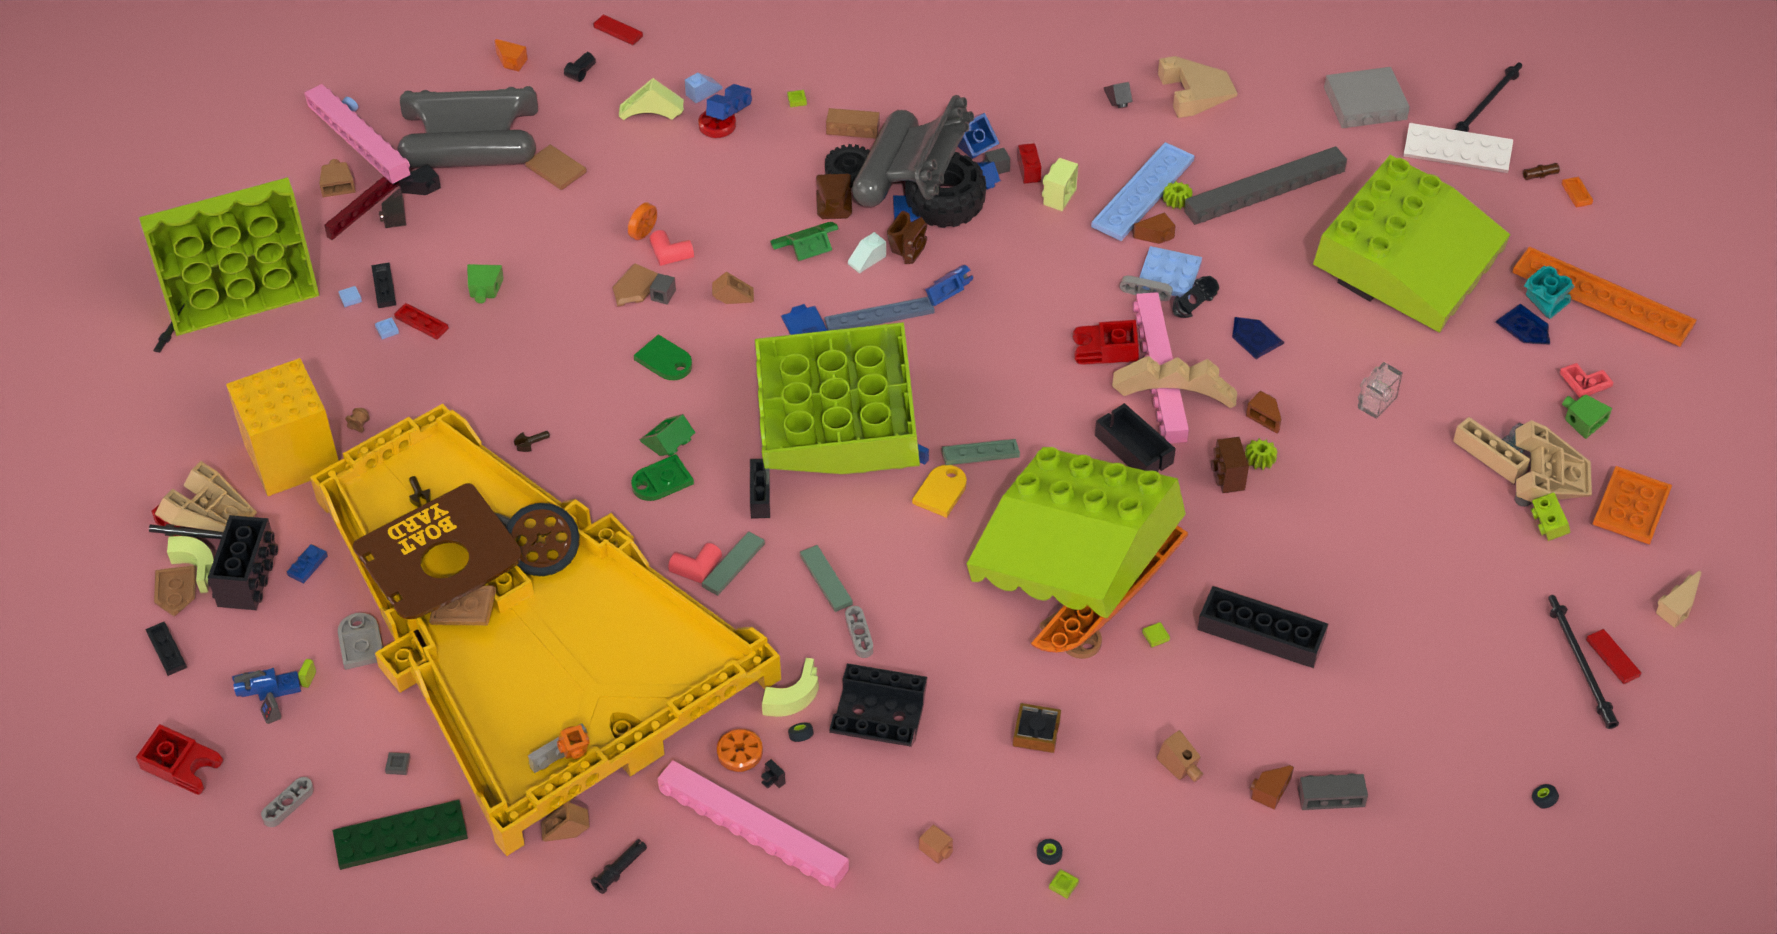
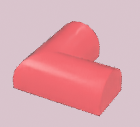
(667, 252)
(1585, 384)
(697, 568)

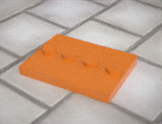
(1632, 505)

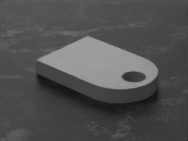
(359, 642)

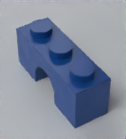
(735, 99)

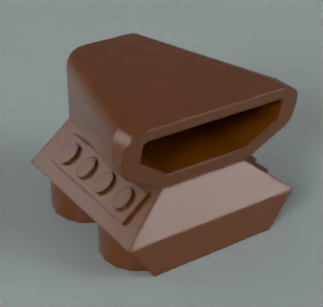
(834, 196)
(907, 237)

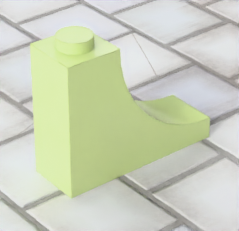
(652, 98)

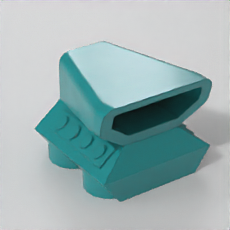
(1549, 290)

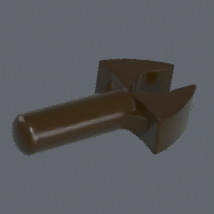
(528, 441)
(418, 492)

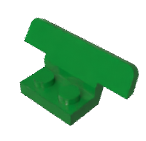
(808, 242)

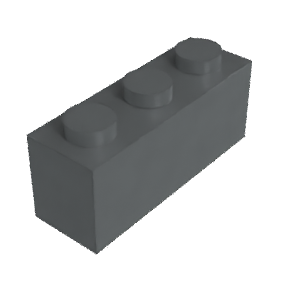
(1333, 791)

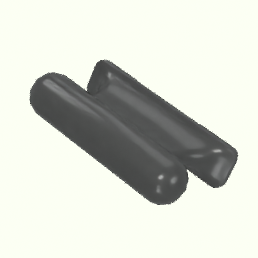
(468, 127)
(912, 152)

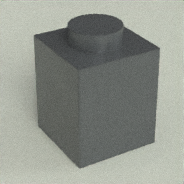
(1000, 158)
(662, 288)

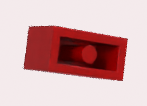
(1029, 163)

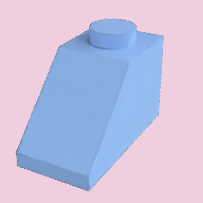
(700, 87)

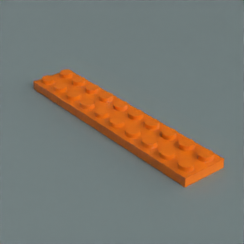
(1612, 298)

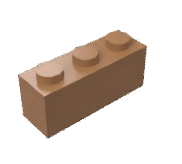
(852, 123)

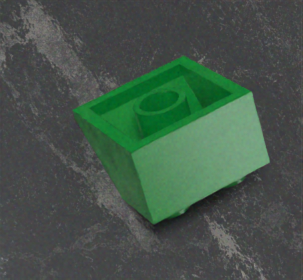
(669, 435)

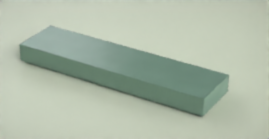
(980, 452)
(733, 563)
(826, 578)

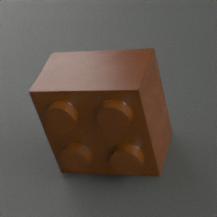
(1230, 465)

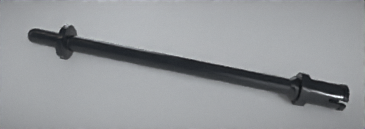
(1511, 74)
(1604, 708)

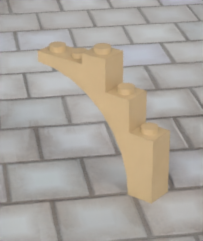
(1174, 374)

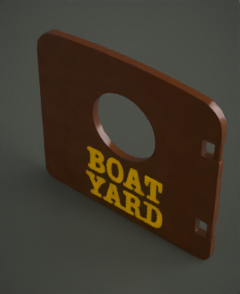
(452, 518)

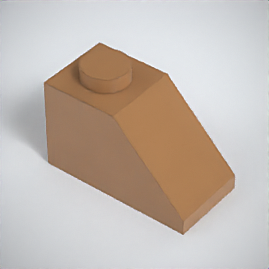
(732, 290)
(565, 823)

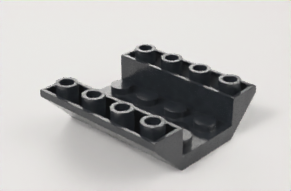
(882, 697)

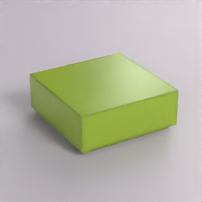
(797, 98)
(1156, 634)
(307, 673)
(1063, 884)

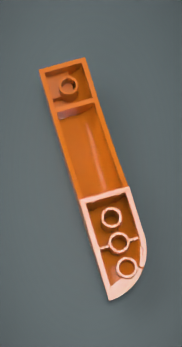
(1071, 630)

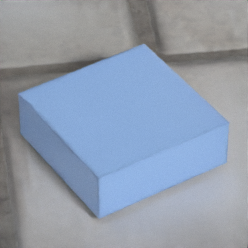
(350, 296)
(386, 328)

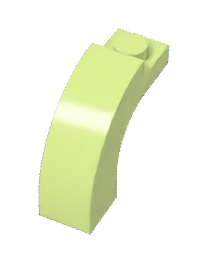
(192, 551)
(790, 700)

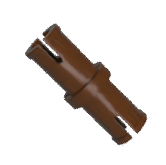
(1541, 171)

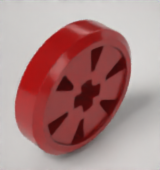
(716, 130)

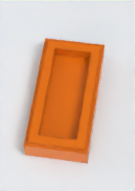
(1577, 191)

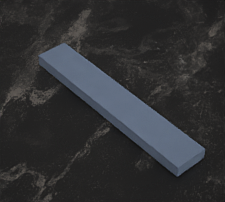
(880, 314)

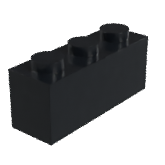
(759, 489)

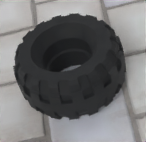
(952, 204)

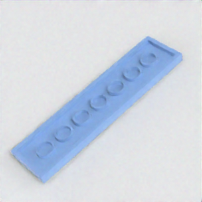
(1142, 191)

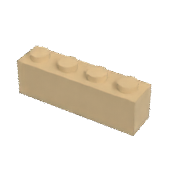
(1491, 450)

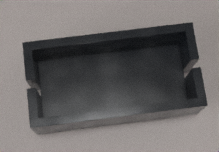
(1134, 440)

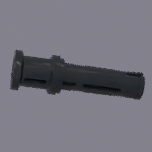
(612, 872)

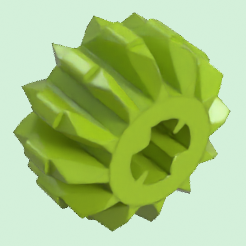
(1176, 194)
(1261, 454)

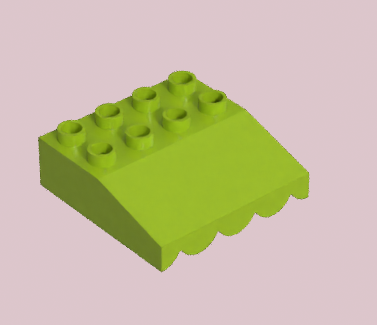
(1411, 243)
(230, 256)
(837, 401)
(1077, 530)

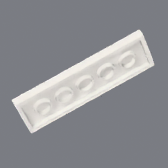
(1458, 148)

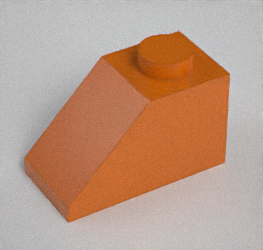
(511, 55)

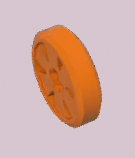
(642, 221)
(740, 760)

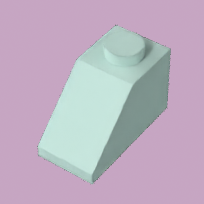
(868, 252)

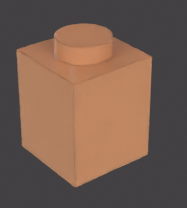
(936, 844)

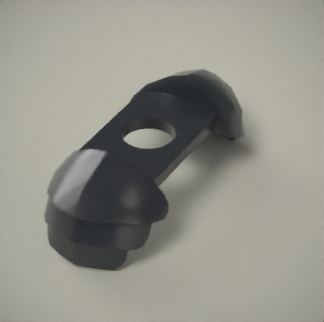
(1204, 289)

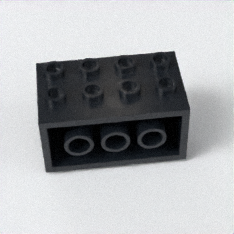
(242, 562)

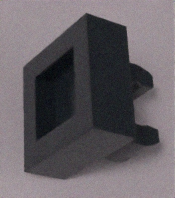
(773, 775)

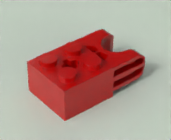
(1107, 342)
(176, 758)

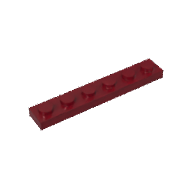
(359, 207)

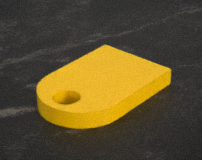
(941, 492)

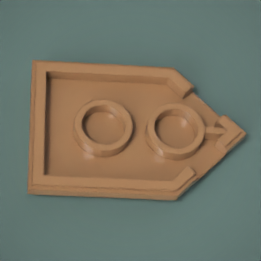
(634, 285)
(175, 588)

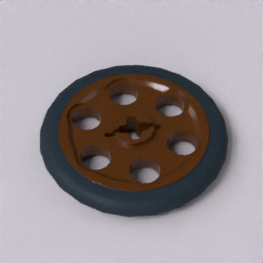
(564, 524)

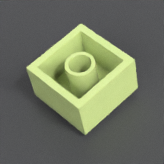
(1060, 184)

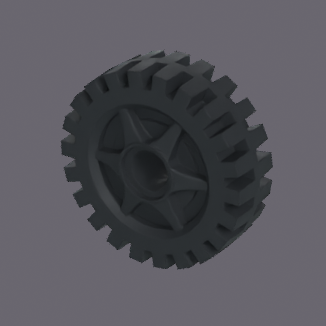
(846, 160)

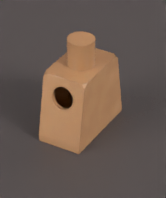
(336, 179)
(1180, 757)

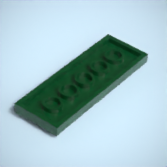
(399, 834)

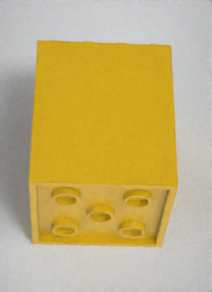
(283, 425)

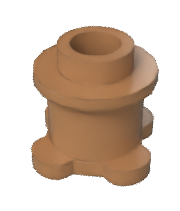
(357, 419)

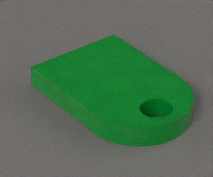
(664, 358)
(661, 479)

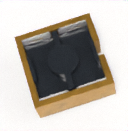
(1037, 728)

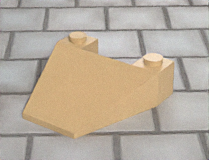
(1202, 84)
(1554, 465)
(210, 506)

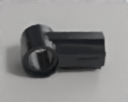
(578, 69)

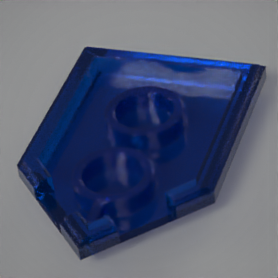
(1525, 325)
(1255, 336)

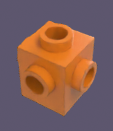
(574, 736)

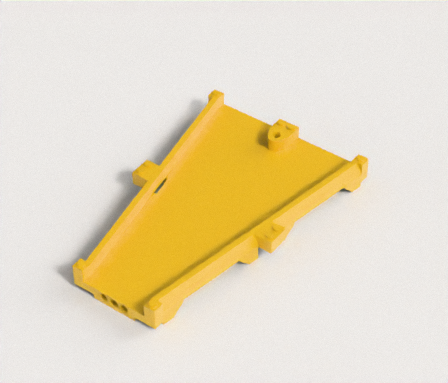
(560, 650)

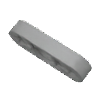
(1140, 282)
(860, 624)
(303, 795)

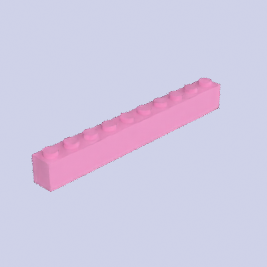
(357, 133)
(1156, 345)
(753, 824)

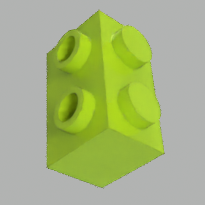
(1551, 517)

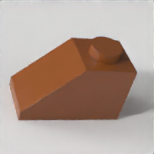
(1155, 229)
(1265, 411)
(1271, 786)

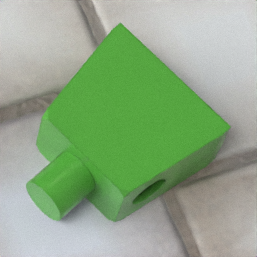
(484, 281)
(1586, 414)

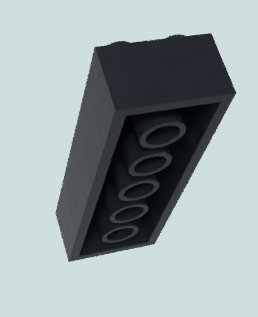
(1262, 626)

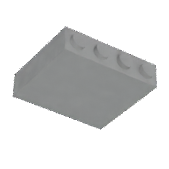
(1366, 97)

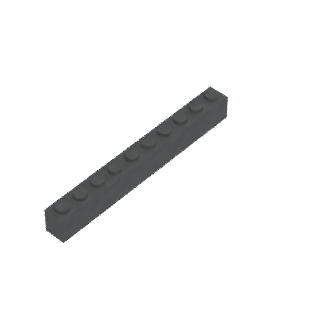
(1265, 185)

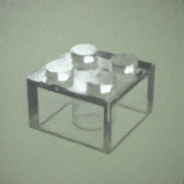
(1379, 389)

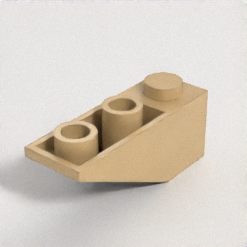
(1678, 604)

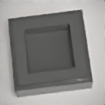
(397, 763)

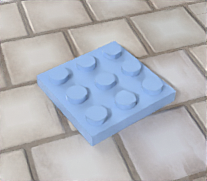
(1171, 268)

